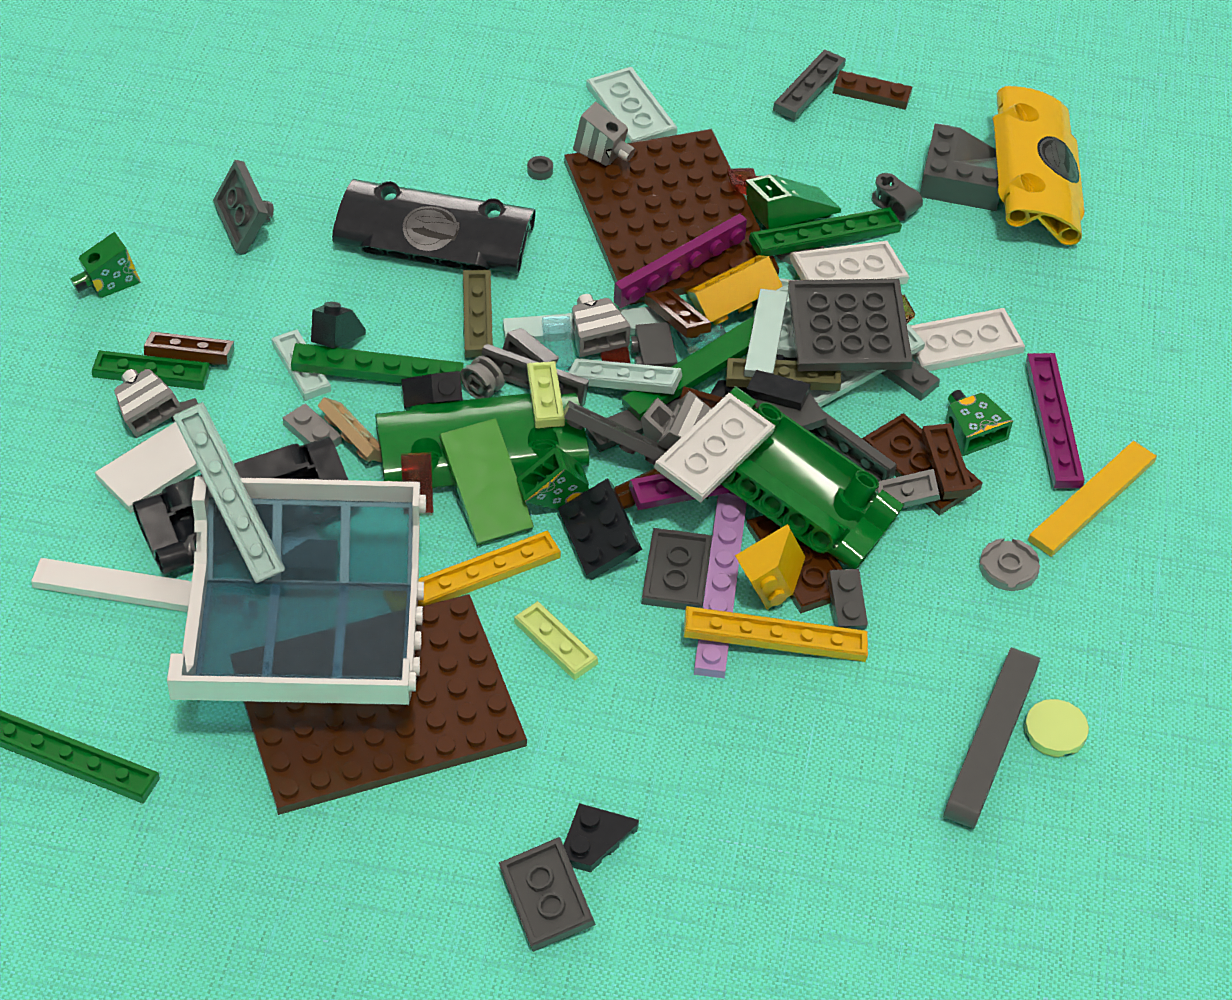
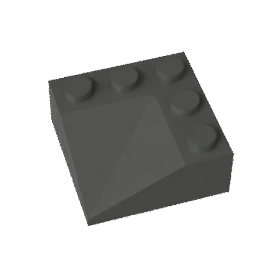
(960, 169)

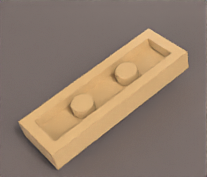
(351, 429)

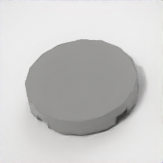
(1009, 564)

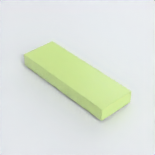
(545, 394)
(556, 640)

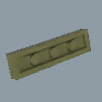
(477, 311)
(818, 379)

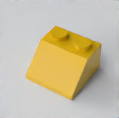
(773, 566)

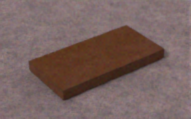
(905, 446)
(812, 585)

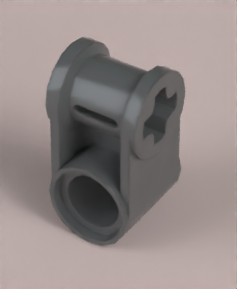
(898, 196)

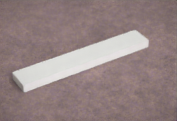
(112, 584)

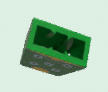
(106, 268)
(977, 421)
(553, 480)

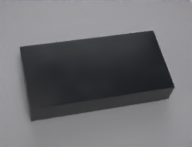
(778, 389)

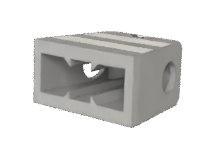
(602, 136)
(598, 326)
(145, 401)
(683, 418)

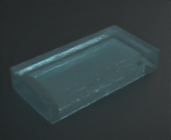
(559, 340)

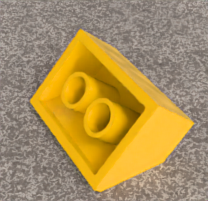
(734, 289)

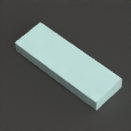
(308, 384)

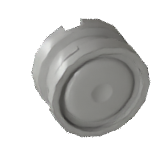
(482, 378)

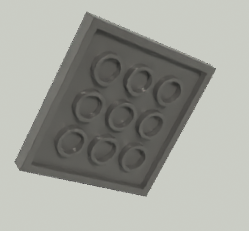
(849, 325)

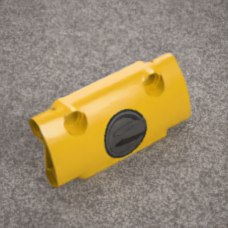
(1038, 162)

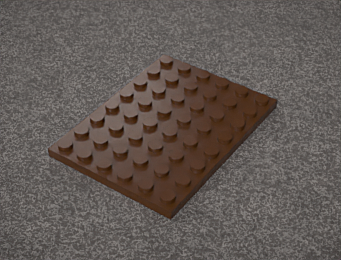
(660, 202)
(349, 748)

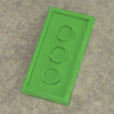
(486, 481)

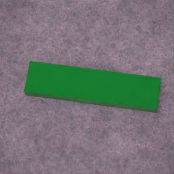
(171, 371)

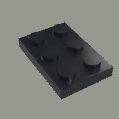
(599, 529)

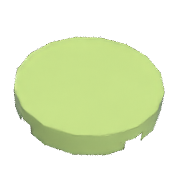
(1056, 727)

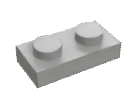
(309, 426)
(912, 488)

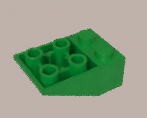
(786, 202)

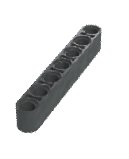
(991, 738)

